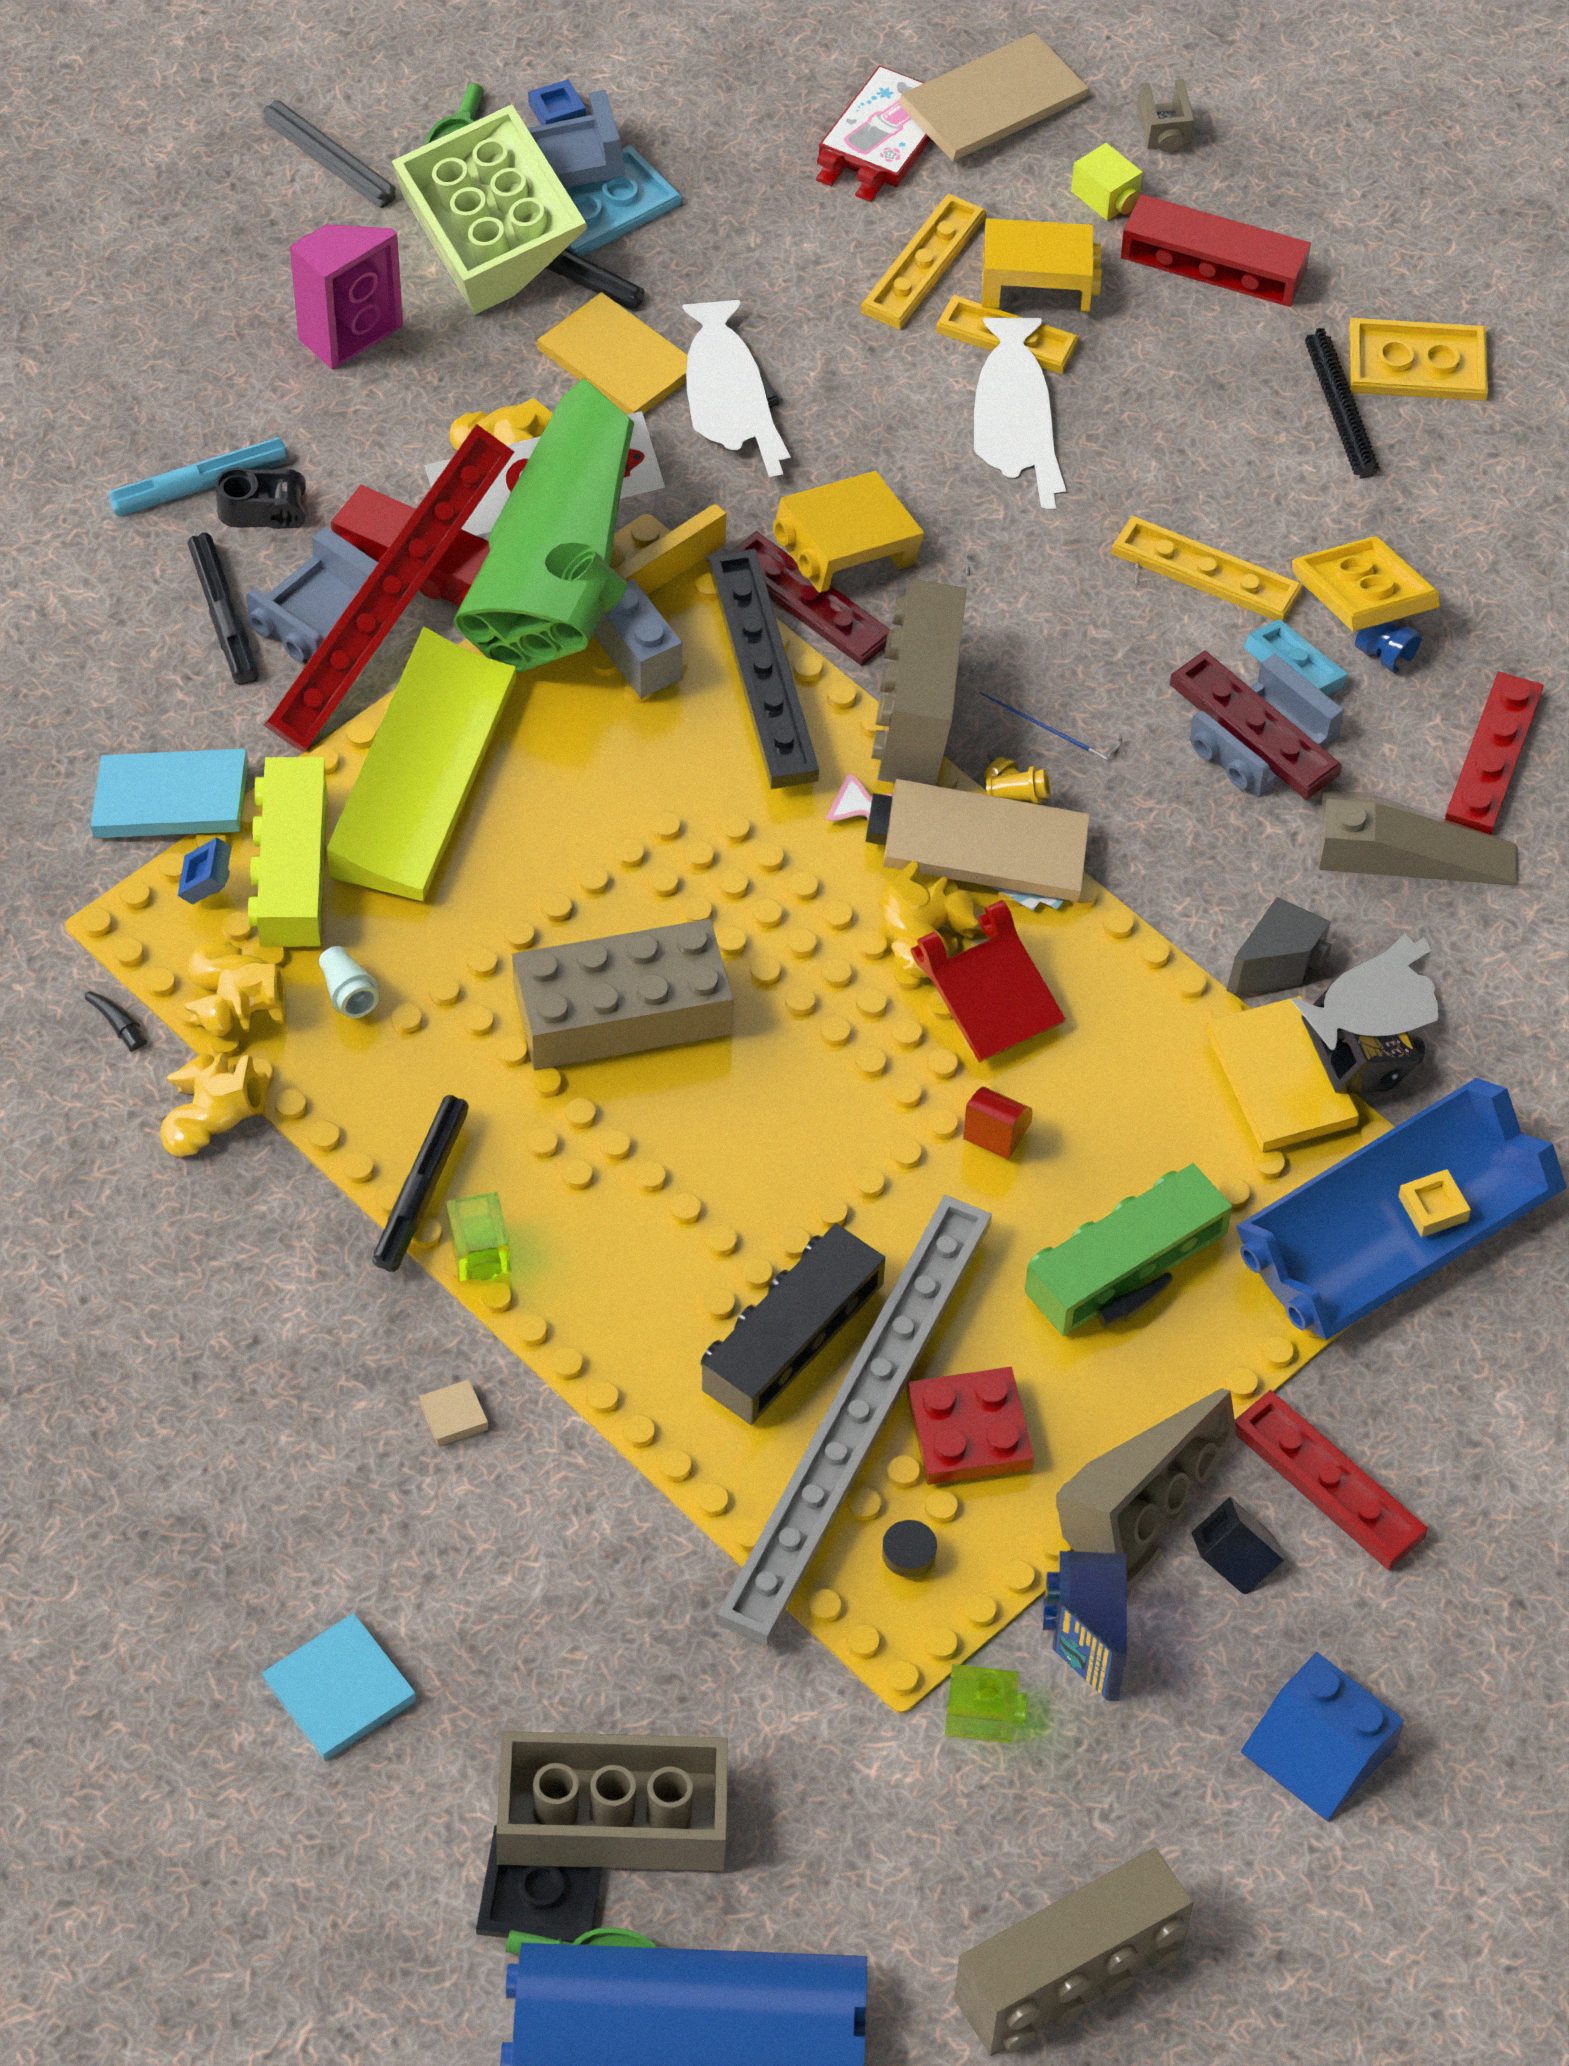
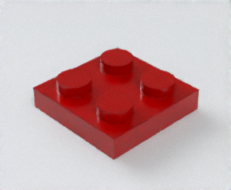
(969, 1425)

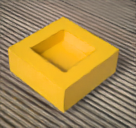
(1434, 1203)

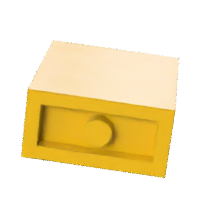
(1040, 257)
(846, 527)

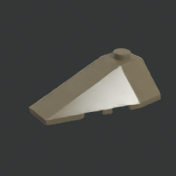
(1392, 839)
(1142, 1485)

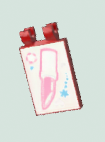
(873, 136)

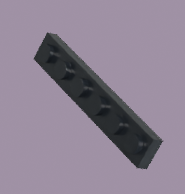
(763, 669)

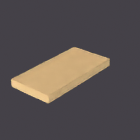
(993, 96)
(987, 840)

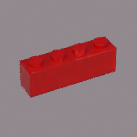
(1215, 250)
(374, 520)

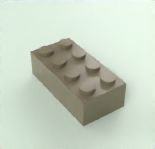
(919, 682)
(622, 994)
(612, 1801)
(1073, 1952)

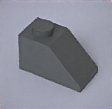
(1280, 950)

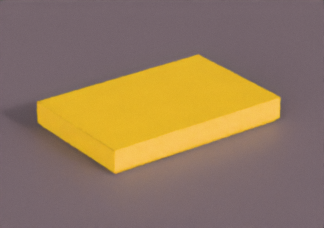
(616, 355)
(1418, 359)
(1365, 583)
(1278, 1075)

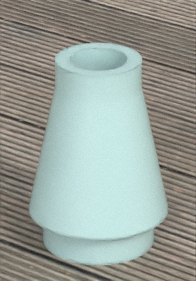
(349, 985)

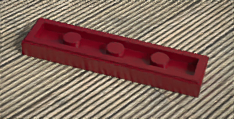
(825, 612)
(1256, 724)

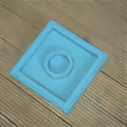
(339, 1687)

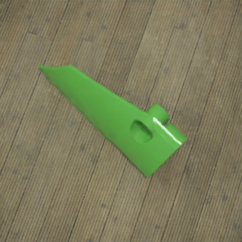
(554, 540)

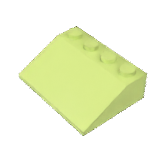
(489, 206)

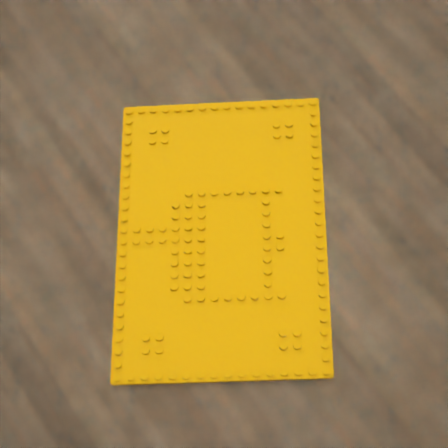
(689, 1174)

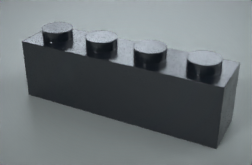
(792, 1323)

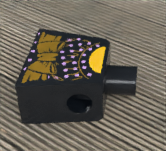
(1365, 1061)

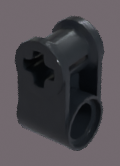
(257, 498)

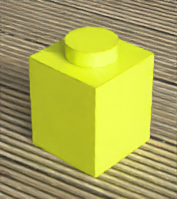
(1107, 182)

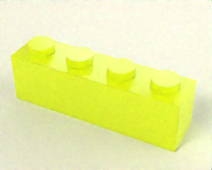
(291, 852)

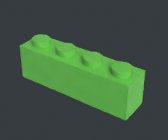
(1127, 1247)

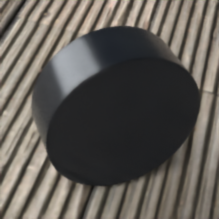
(909, 1548)

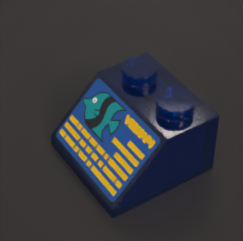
(1089, 1616)

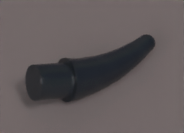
(121, 1021)
(1132, 1303)

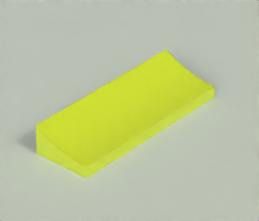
(419, 768)

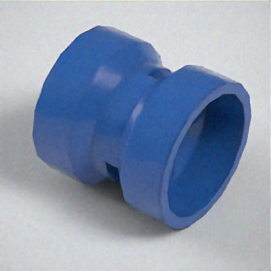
(1389, 642)

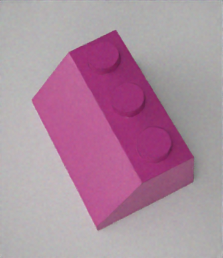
(346, 289)

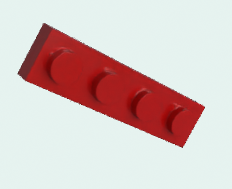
(1494, 752)
(1330, 1480)

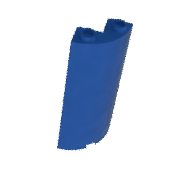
(1347, 1239)
(684, 2007)

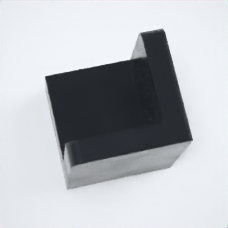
(1237, 1546)

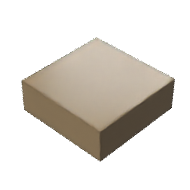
(453, 1412)

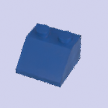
(1323, 1736)

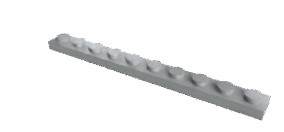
(853, 1421)

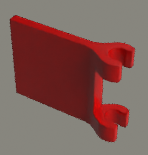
(991, 987)

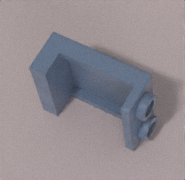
(583, 147)
(312, 597)
(1292, 697)

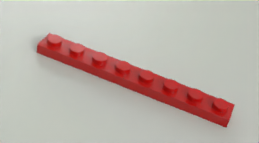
(389, 589)

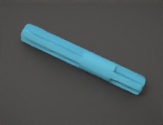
(195, 477)

